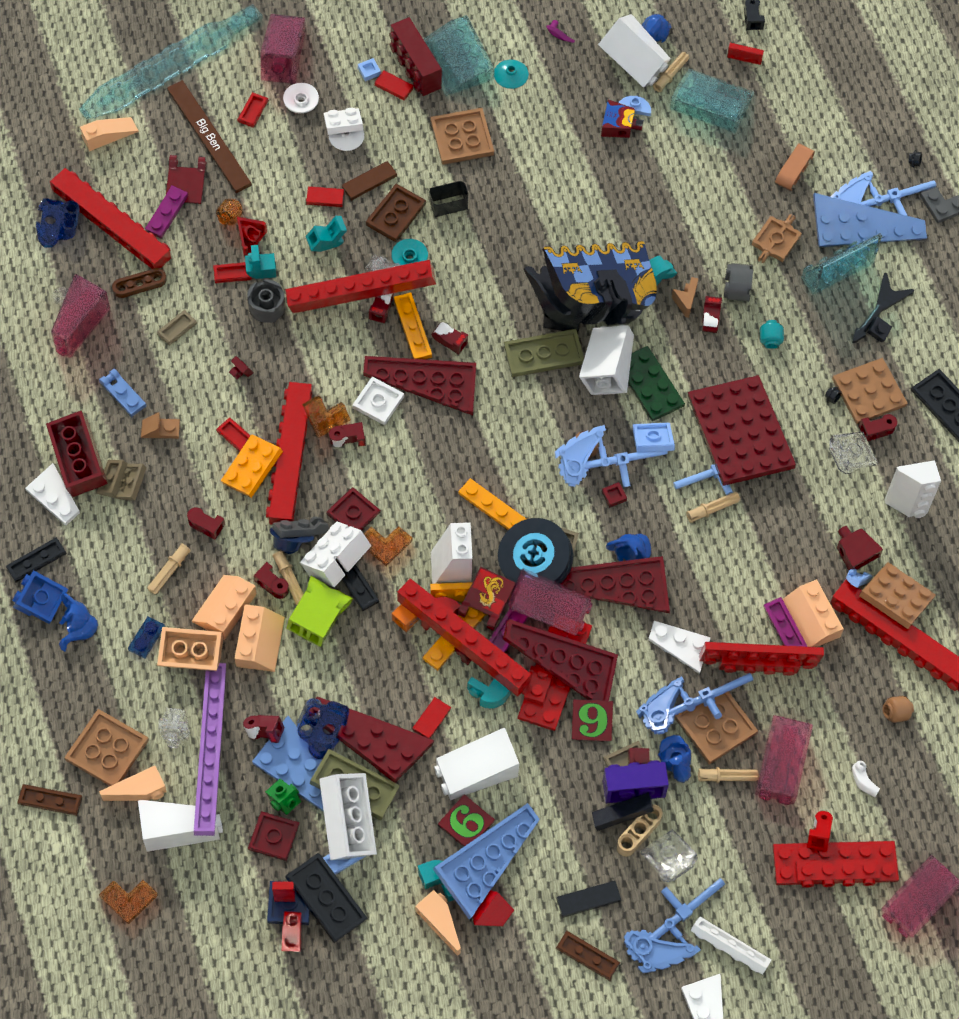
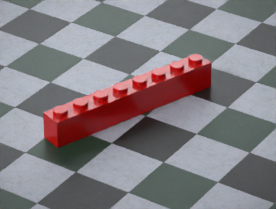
(111, 219)
(360, 286)
(289, 463)
(464, 637)
(909, 642)

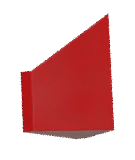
(250, 233)
(492, 911)

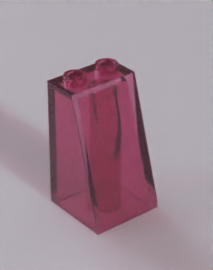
(282, 48)
(79, 315)
(549, 602)
(783, 760)
(921, 897)

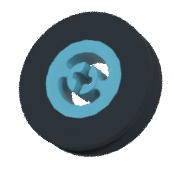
(519, 545)

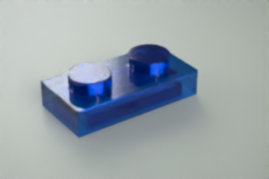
(146, 637)

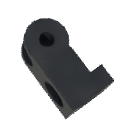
(752, 18)

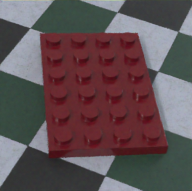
(741, 430)

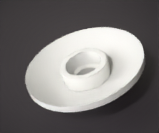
(298, 92)
(347, 141)

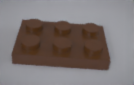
(395, 212)

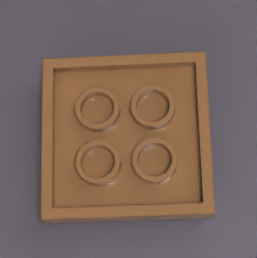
(462, 136)
(869, 390)
(897, 595)
(717, 736)
(106, 748)

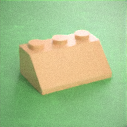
(225, 605)
(813, 614)
(259, 639)
(190, 649)

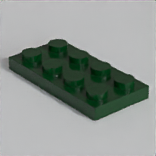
(652, 385)

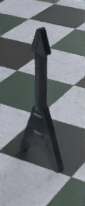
(886, 299)

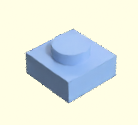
(369, 69)

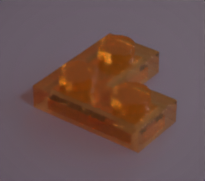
(322, 419)
(387, 548)
(128, 905)

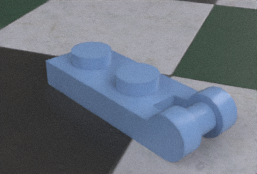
(122, 393)

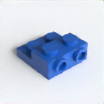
(39, 597)

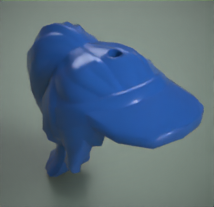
(657, 27)
(631, 547)
(79, 621)
(676, 756)

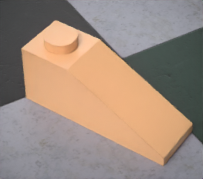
(107, 131)
(141, 786)
(436, 914)

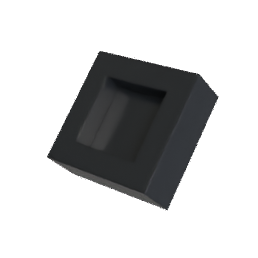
(879, 329)

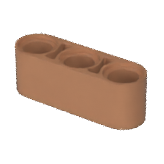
(794, 166)

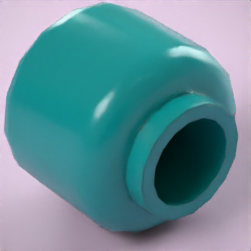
(771, 334)

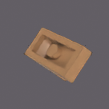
(685, 298)
(160, 428)

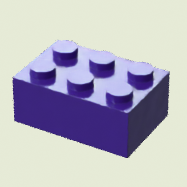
(634, 780)

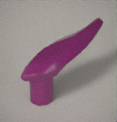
(558, 33)

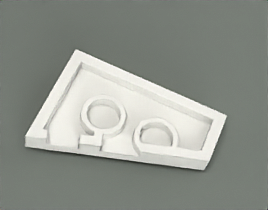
(52, 494)
(679, 643)
(704, 998)

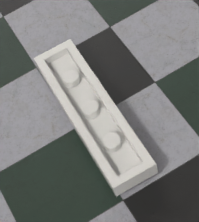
(731, 945)

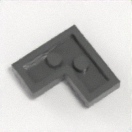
(938, 206)

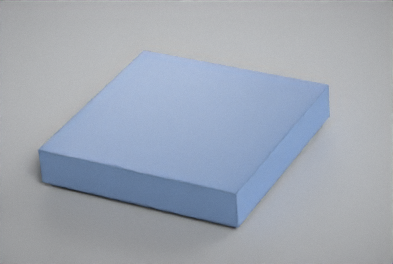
(653, 437)

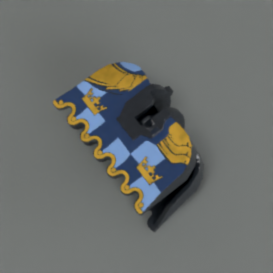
(594, 284)

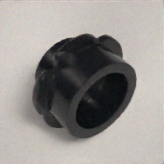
(915, 158)
(833, 395)

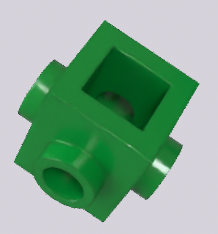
(283, 796)

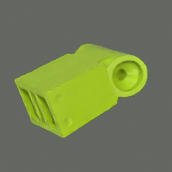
(317, 611)

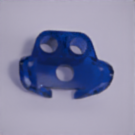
(50, 233)
(317, 739)

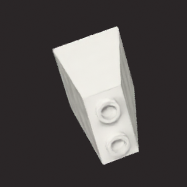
(635, 50)
(608, 360)
(453, 555)
(477, 765)
(171, 825)

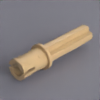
(667, 76)
(709, 508)
(168, 569)
(287, 573)
(727, 775)

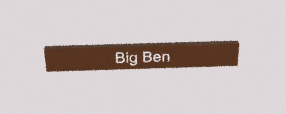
(209, 136)

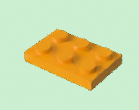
(251, 465)

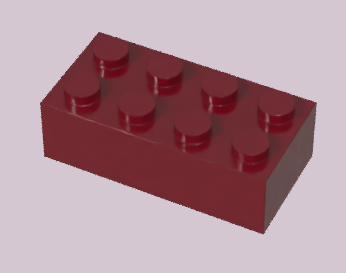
(415, 57)
(76, 453)

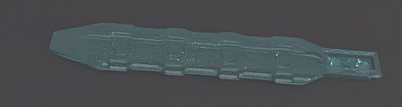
(172, 61)

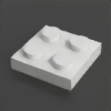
(343, 121)
(378, 400)

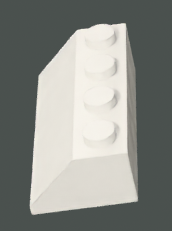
(913, 488)
(347, 816)

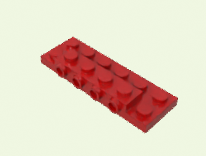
(760, 657)
(546, 693)
(841, 863)

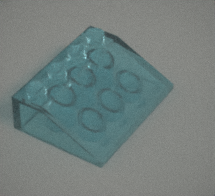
(460, 56)
(711, 100)
(841, 264)

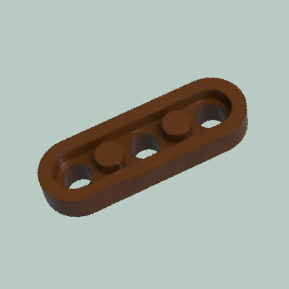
(130, 282)

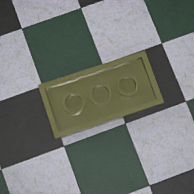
(543, 353)
(380, 789)

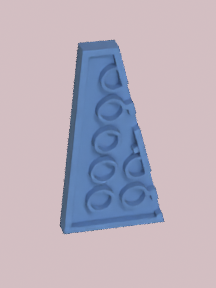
(846, 222)
(291, 763)
(478, 865)

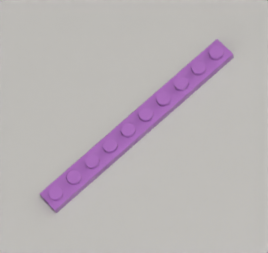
(210, 752)

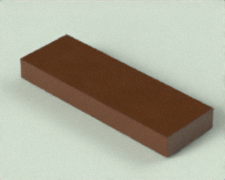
(369, 180)
(49, 799)
(588, 955)

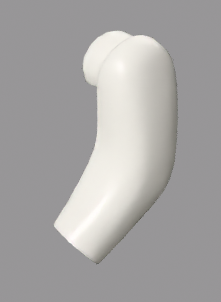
(862, 780)

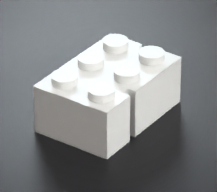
(339, 542)

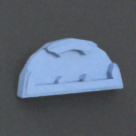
(639, 104)
(858, 579)

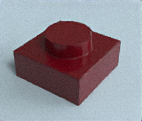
(614, 494)
(638, 755)

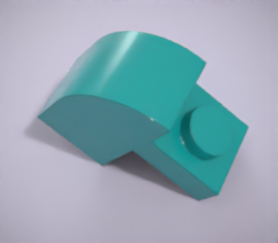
(327, 237)
(260, 265)
(662, 269)
(491, 696)
(430, 878)

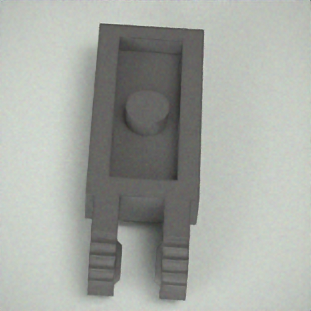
(300, 528)

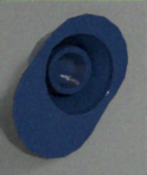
(289, 545)

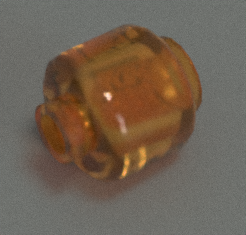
(229, 211)

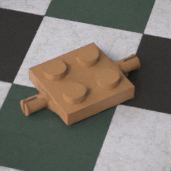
(776, 238)

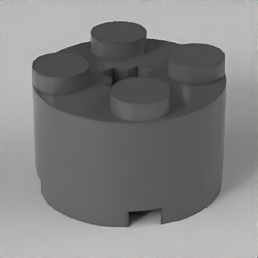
(739, 282)
(266, 301)

